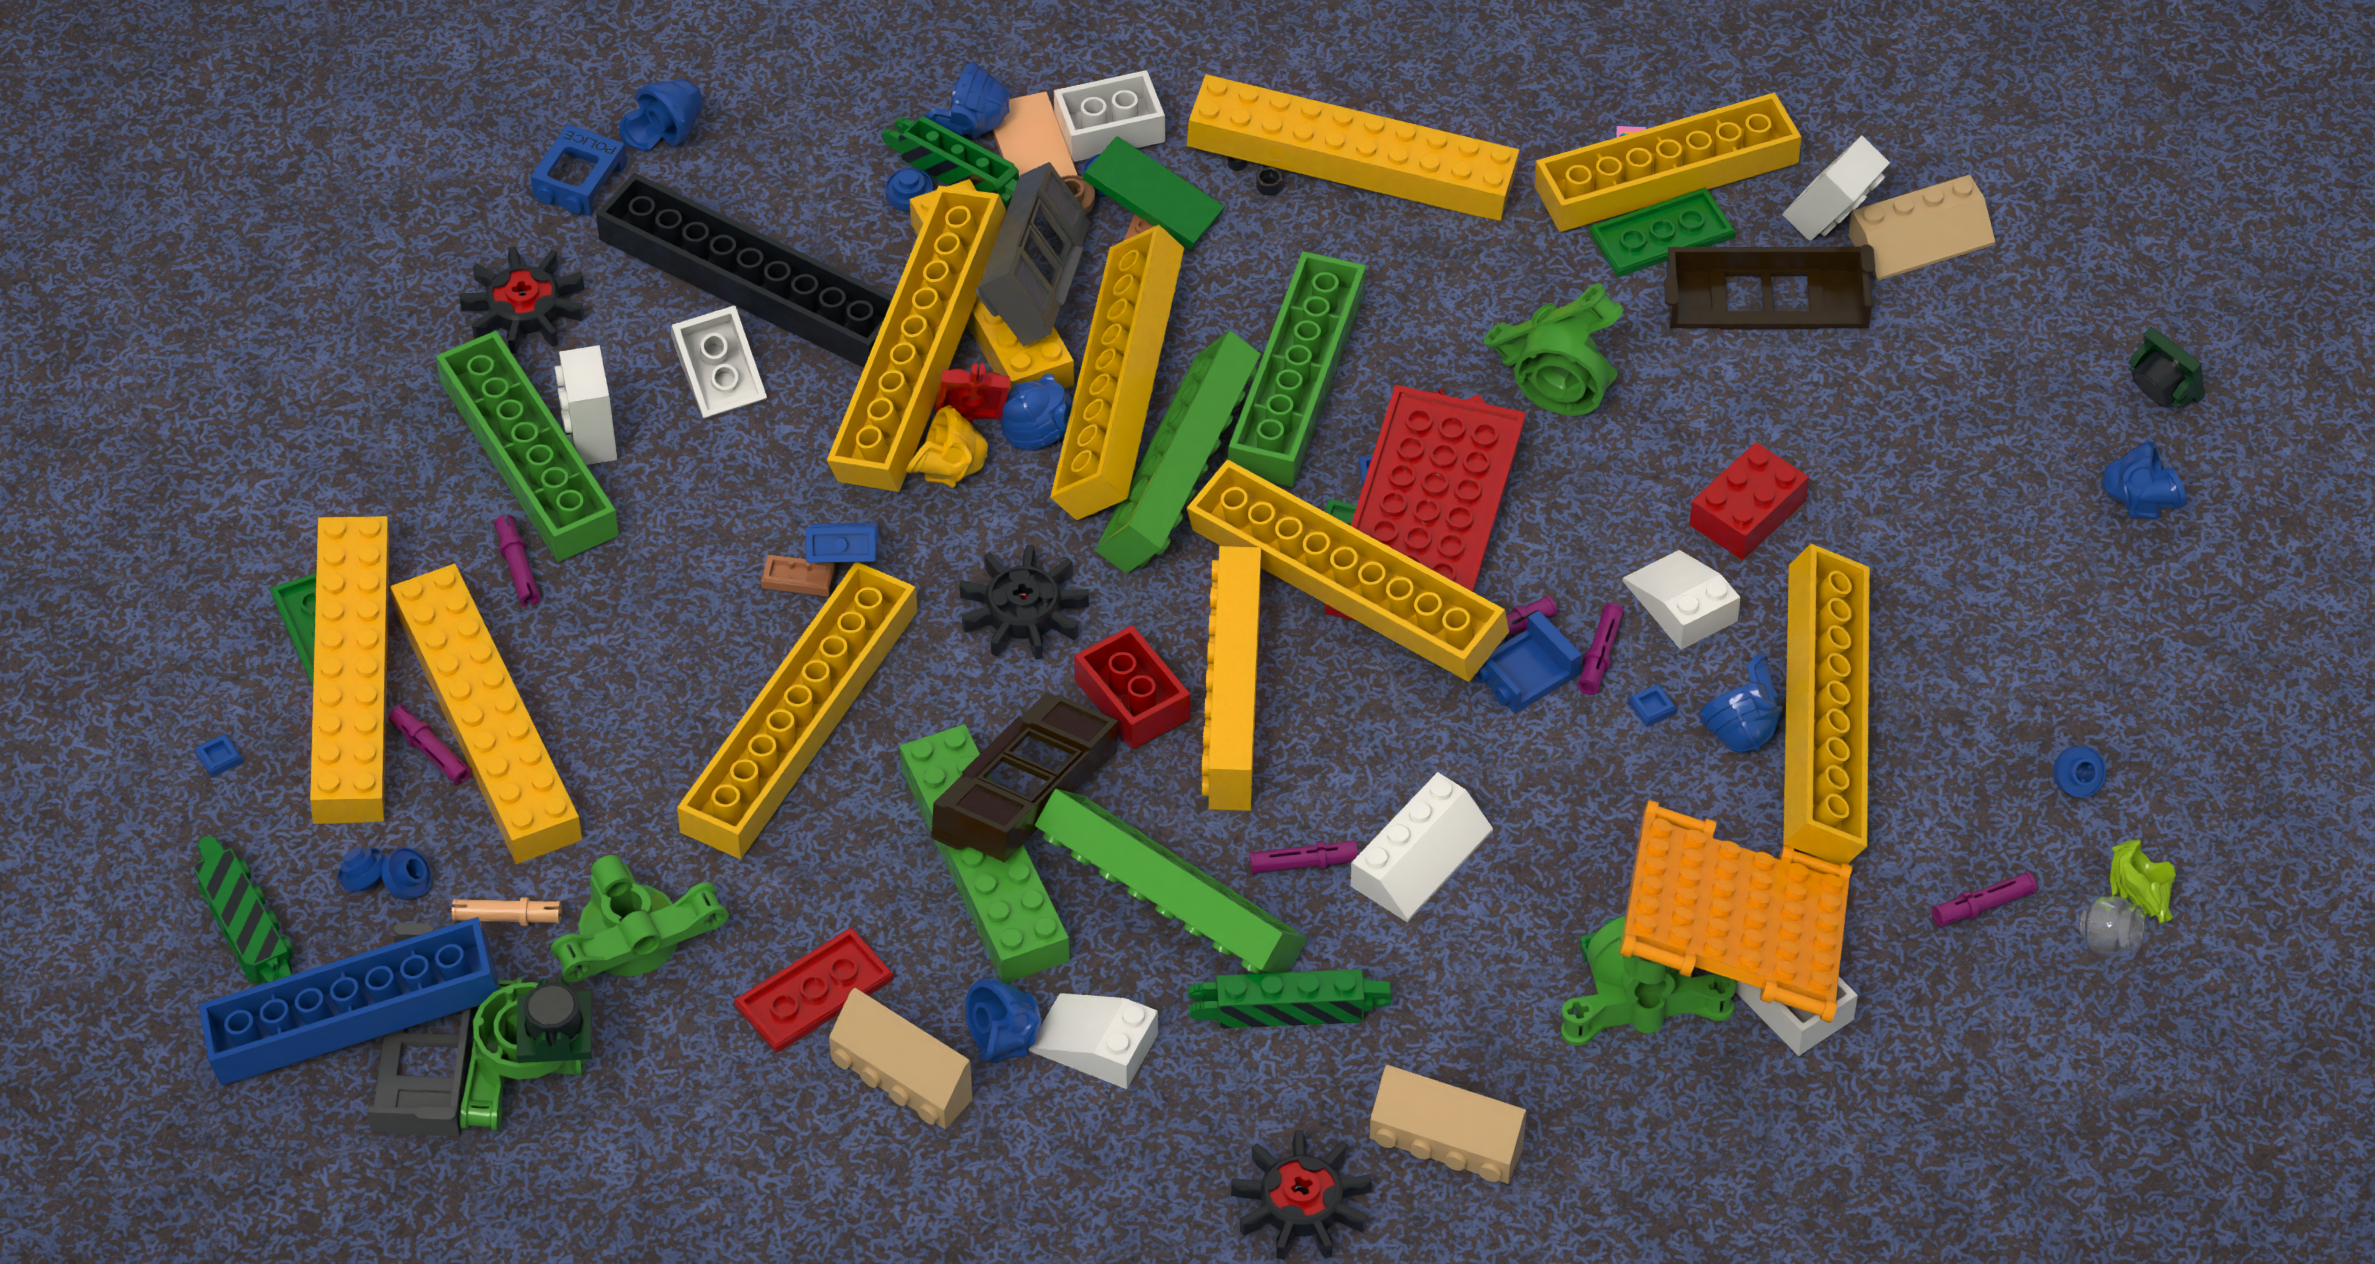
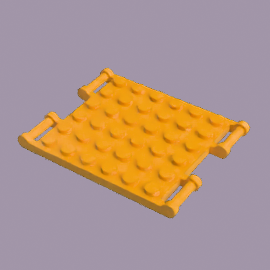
(1737, 911)

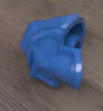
(976, 104)
(665, 112)
(1036, 413)
(2143, 483)
(1747, 714)
(1001, 1019)

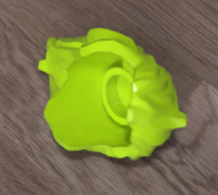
(2141, 880)

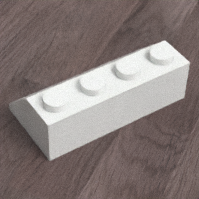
(1420, 848)

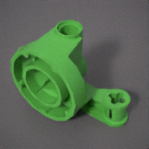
(1556, 355)
(641, 938)
(1639, 992)
(496, 1057)

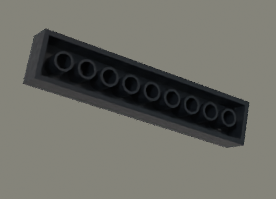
(744, 268)

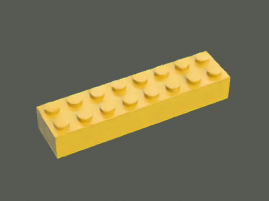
(1667, 161)
(994, 336)
(1231, 678)

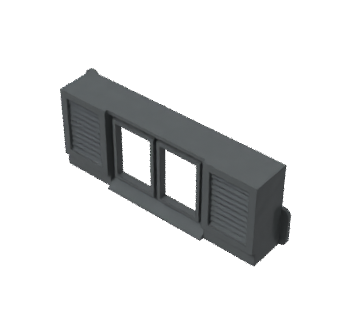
(1011, 280)
(420, 1102)

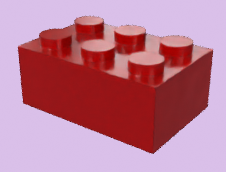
(1749, 501)
(1132, 686)

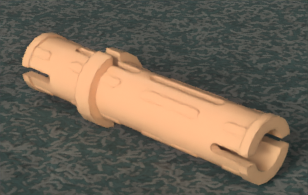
(508, 911)

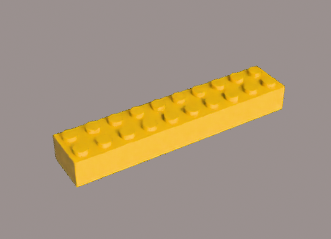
(1352, 147)
(917, 339)
(1117, 373)
(1350, 570)
(350, 670)
(1827, 706)
(797, 710)
(486, 714)

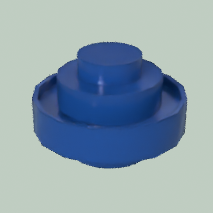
(906, 185)
(2079, 771)
(361, 869)
(406, 873)

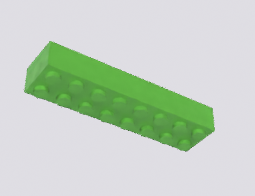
(1298, 368)
(527, 446)
(1179, 453)
(1170, 882)
(1001, 897)

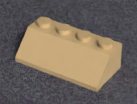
(1923, 227)
(901, 1060)
(1448, 1124)

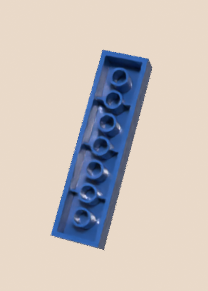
(348, 1001)

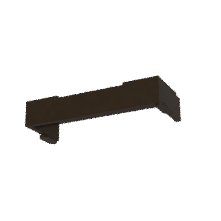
(1835, 284)
(1001, 820)

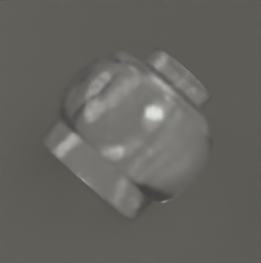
(2113, 926)

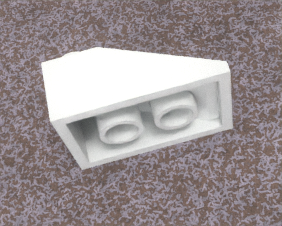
(718, 362)
(1685, 597)
(1098, 1035)

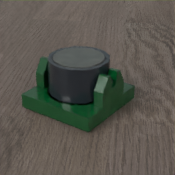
(2161, 370)
(552, 1018)

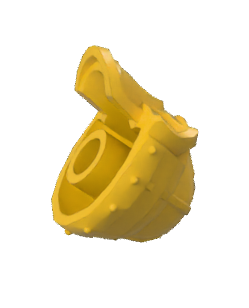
(950, 449)

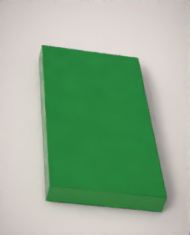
(1153, 192)
(1644, 235)
(297, 609)

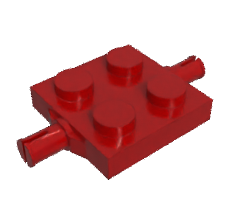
(974, 393)

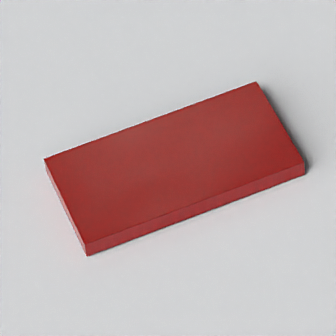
(812, 989)

